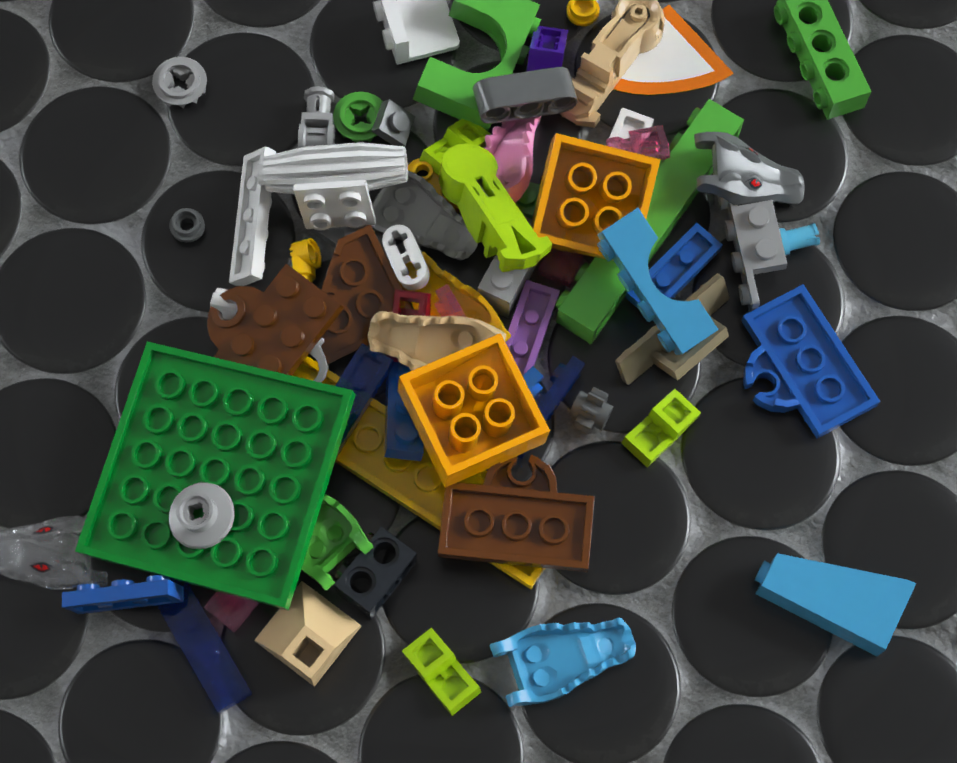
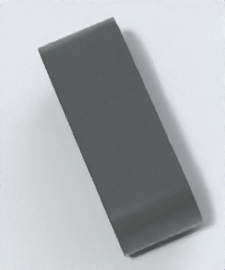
(525, 95)

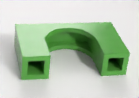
(508, 25)

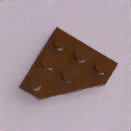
(363, 284)

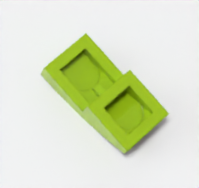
(458, 133)
(661, 428)
(441, 671)

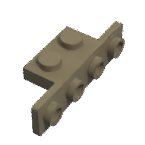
(650, 351)

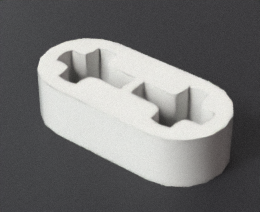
(398, 260)

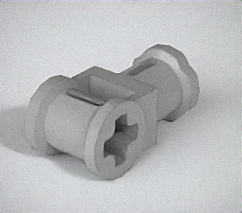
(317, 125)

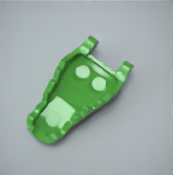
(332, 540)

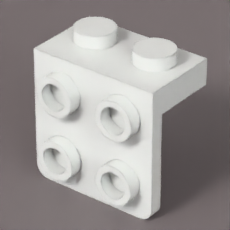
(416, 28)

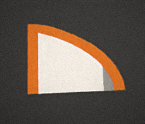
(676, 64)

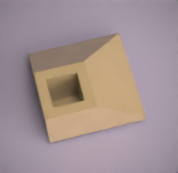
(308, 634)

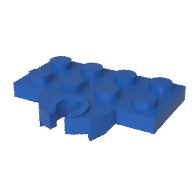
(804, 364)

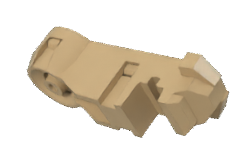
(633, 30)

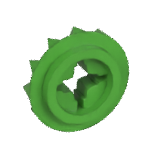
(358, 104)

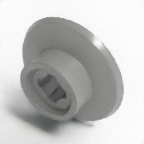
(203, 531)

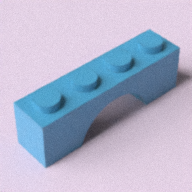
(629, 245)

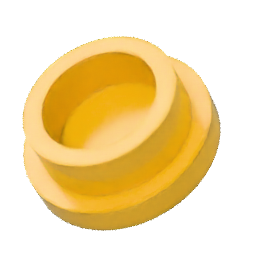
(582, 12)

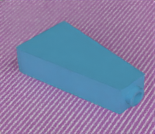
(837, 598)

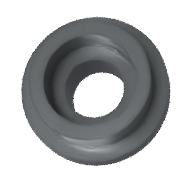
(185, 216)

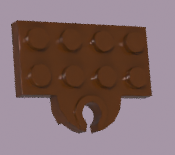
(273, 326)
(517, 520)

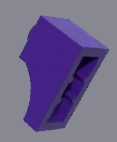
(547, 48)

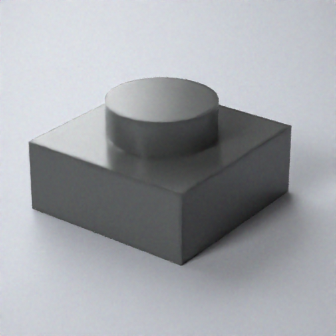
(393, 123)

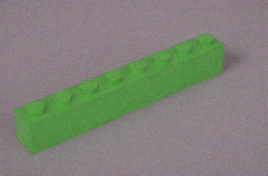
(598, 286)

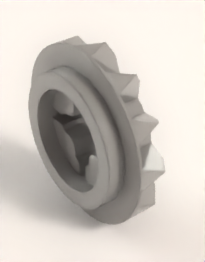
(184, 69)

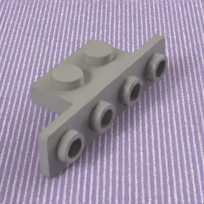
(755, 242)

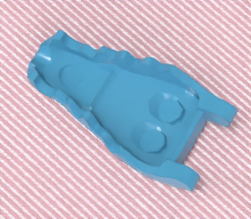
(558, 657)

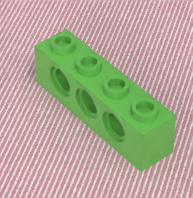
(837, 60)

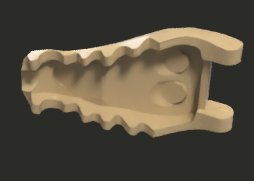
(425, 339)

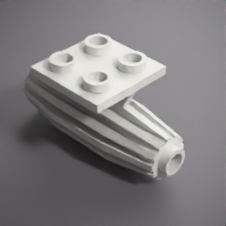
(334, 180)

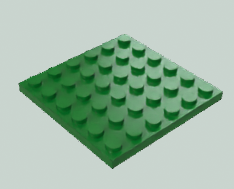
(227, 425)

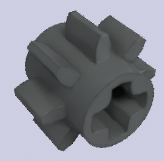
(591, 410)

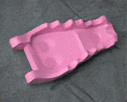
(514, 153)

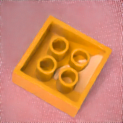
(588, 191)
(472, 410)

